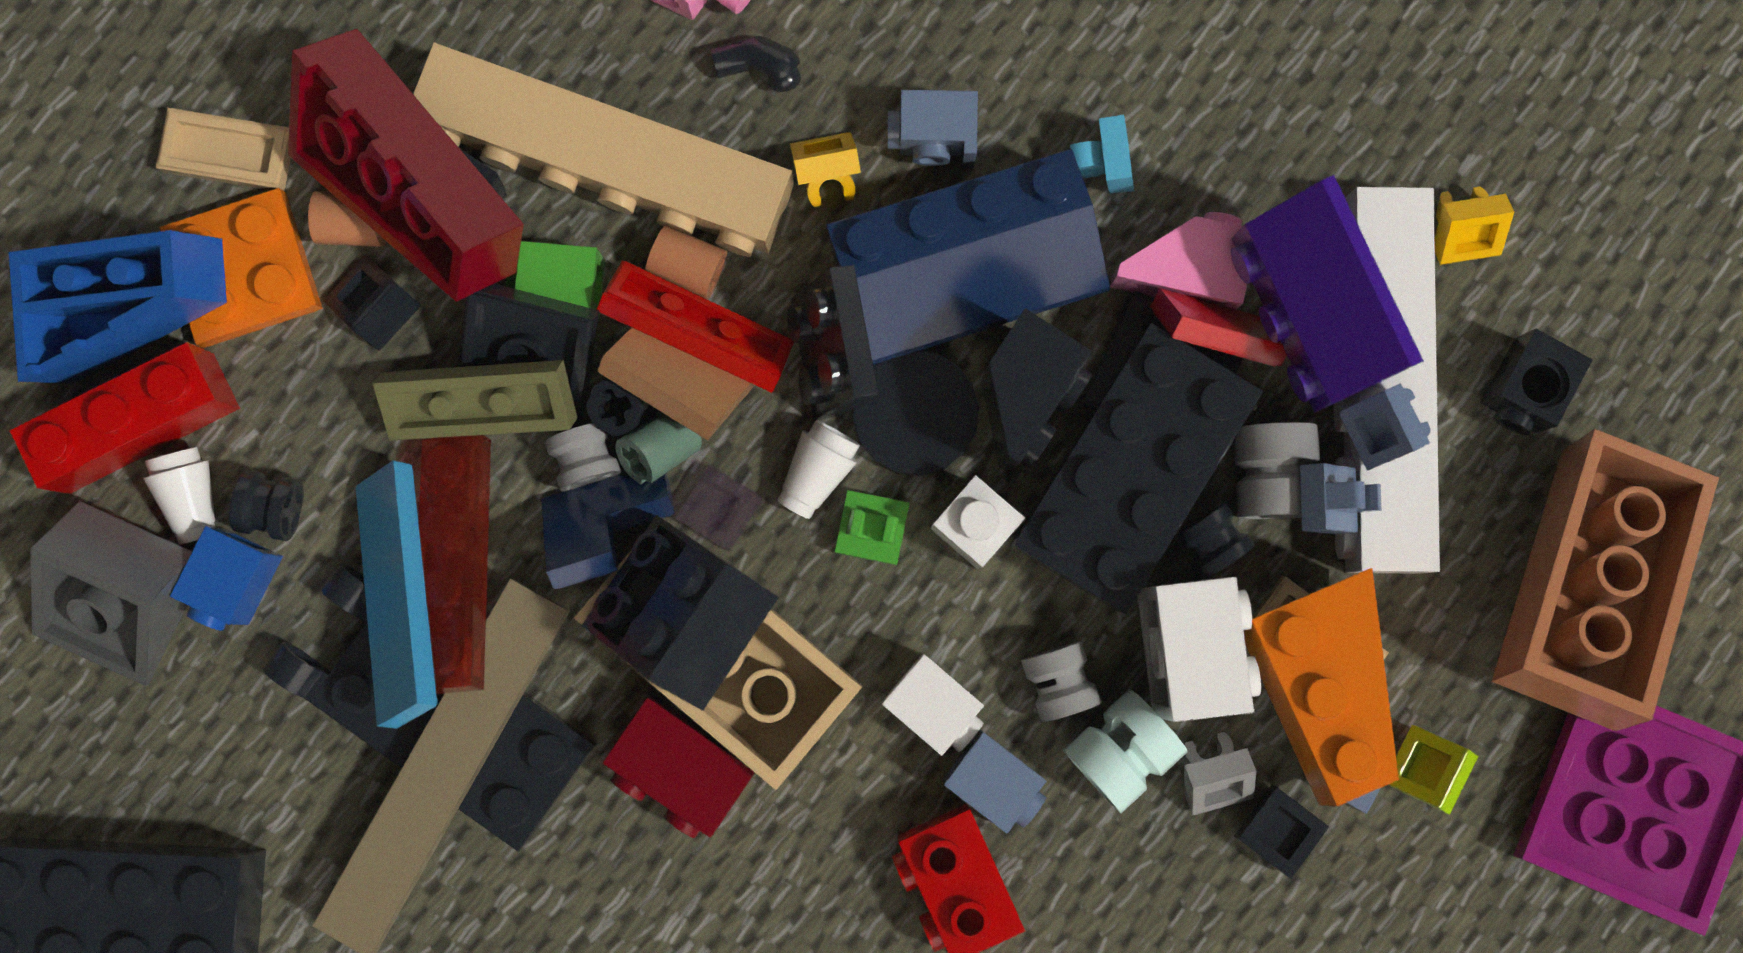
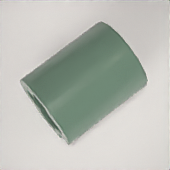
(656, 448)

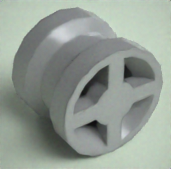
(582, 456)

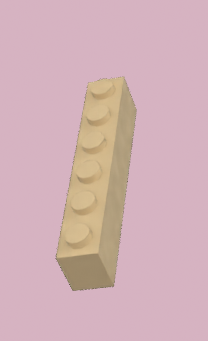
(605, 151)

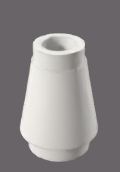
(817, 468)
(182, 492)

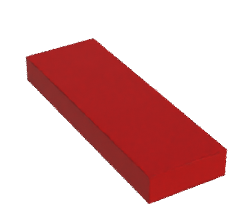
(695, 325)

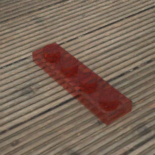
(456, 556)

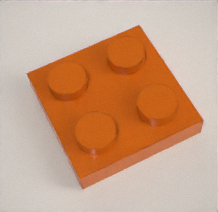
(263, 267)

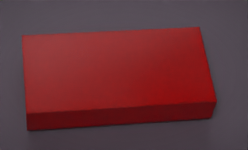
(1216, 327)

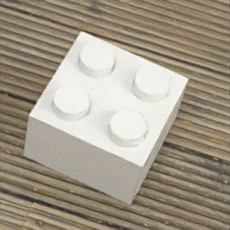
(1198, 649)

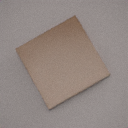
(674, 381)

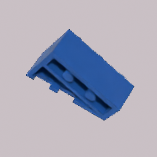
(108, 298)

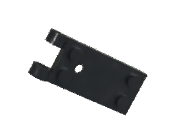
(521, 774)

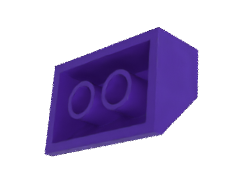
(1323, 296)

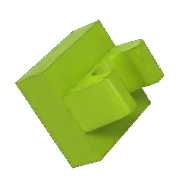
(1432, 768)

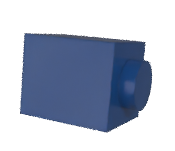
(225, 578)

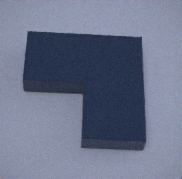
(583, 520)

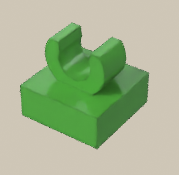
(872, 527)

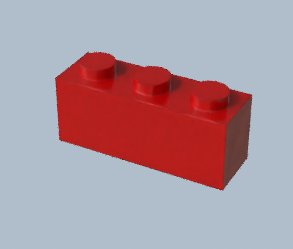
(124, 419)

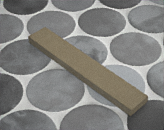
(439, 773)

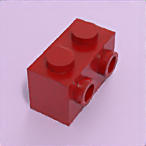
(958, 883)

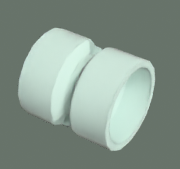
(1148, 746)

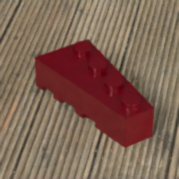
(397, 166)

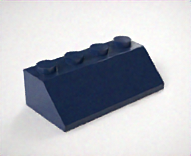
(973, 255)

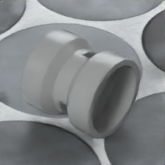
(1061, 682)

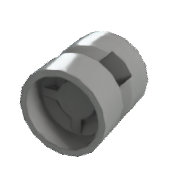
(1272, 464)

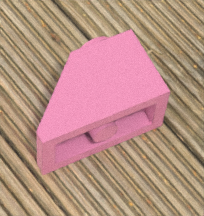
(1188, 261)

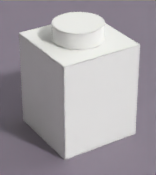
(977, 523)
(935, 706)

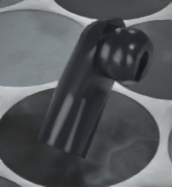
(762, 55)

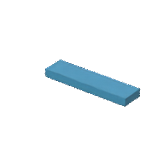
(395, 596)

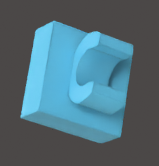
(1107, 156)

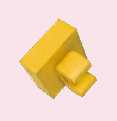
(824, 160)
(1472, 226)

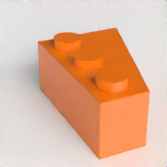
(1330, 687)

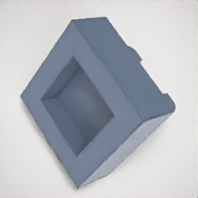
(1385, 426)
(1334, 498)

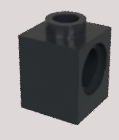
(1558, 372)

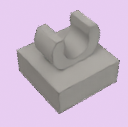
(1219, 779)

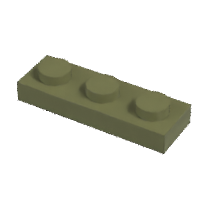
(475, 400)

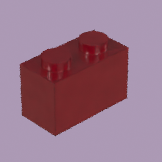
(678, 767)

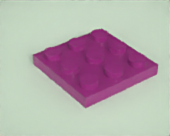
(1641, 814)

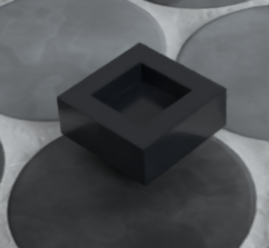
(1281, 831)

